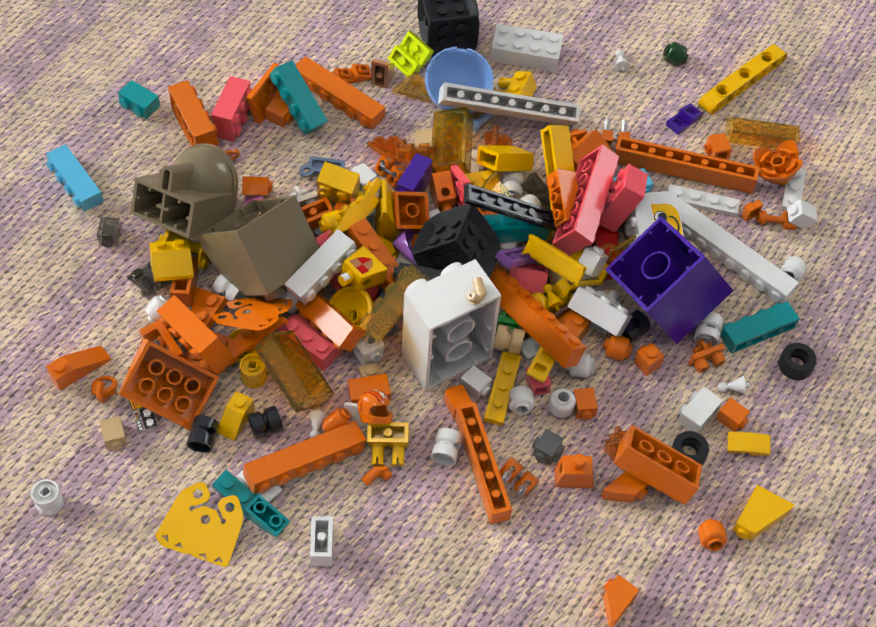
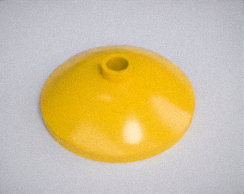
(352, 303)

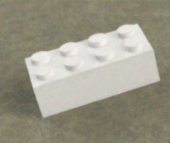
(526, 47)

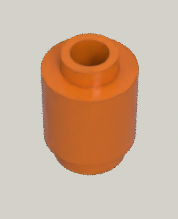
(336, 419)

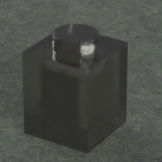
(109, 231)

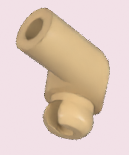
(479, 292)

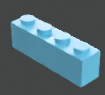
(74, 178)

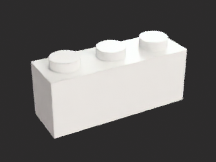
(600, 310)

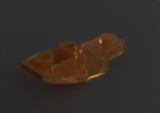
(399, 149)

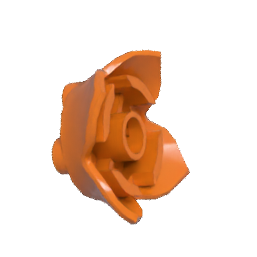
(778, 165)

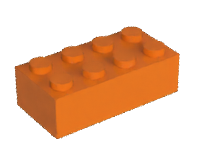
(191, 115)
(194, 335)
(658, 465)

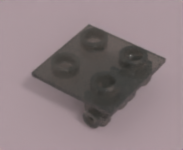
(144, 280)

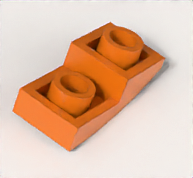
(356, 74)

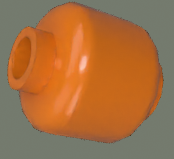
(617, 347)
(712, 534)

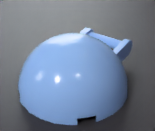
(459, 68)

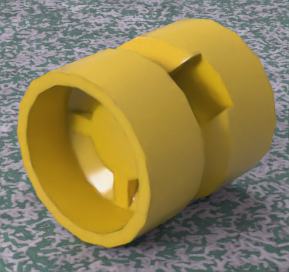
(253, 371)

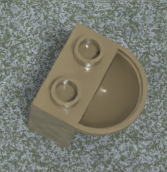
(189, 193)

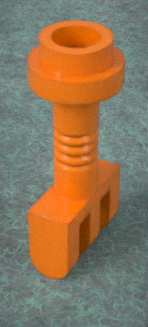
(762, 218)

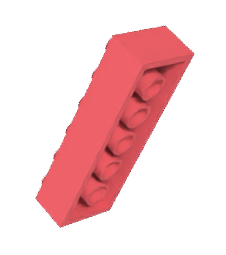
(594, 179)

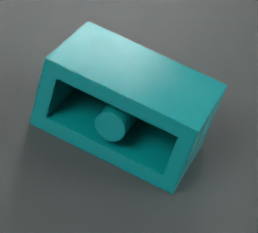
(138, 99)

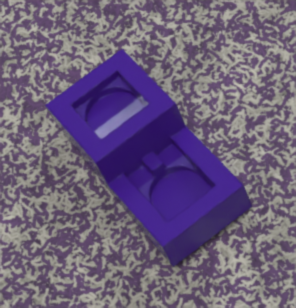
(686, 117)

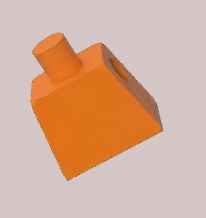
(442, 191)
(574, 472)

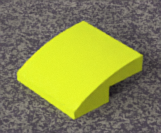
(410, 54)

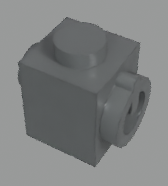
(548, 447)

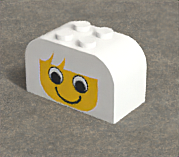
(650, 209)

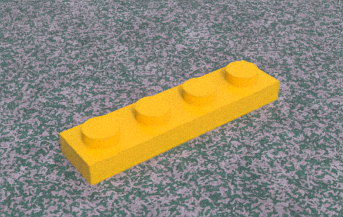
(503, 383)

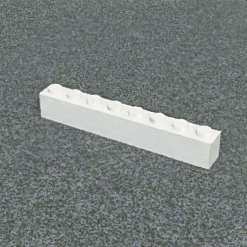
(509, 104)
(736, 254)

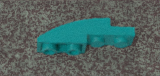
(253, 506)

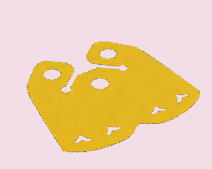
(200, 538)

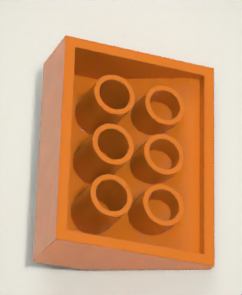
(167, 384)

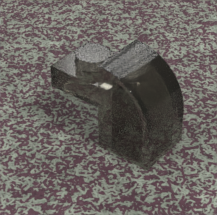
(536, 187)

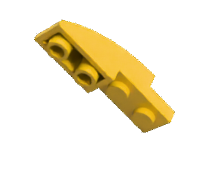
(359, 209)

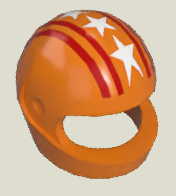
(373, 407)

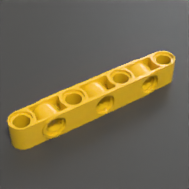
(742, 79)

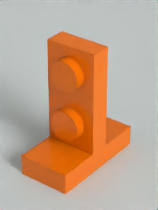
(158, 331)

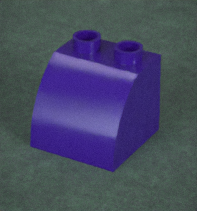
(669, 279)

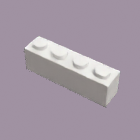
(320, 267)

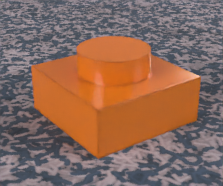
(751, 209)

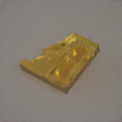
(413, 87)

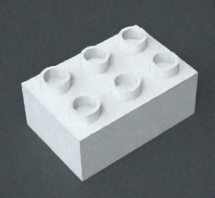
(443, 329)

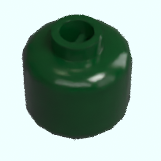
(675, 53)

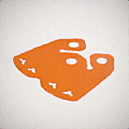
(261, 313)

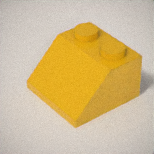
(171, 260)

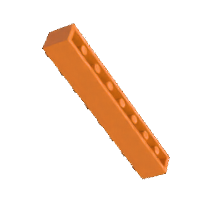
(687, 164)
(537, 320)

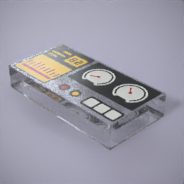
(143, 418)

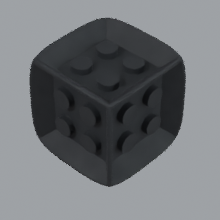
(448, 24)
(457, 237)

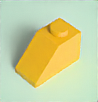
(235, 415)

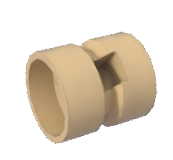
(509, 339)

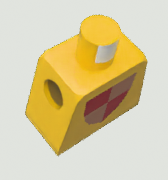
(362, 270)

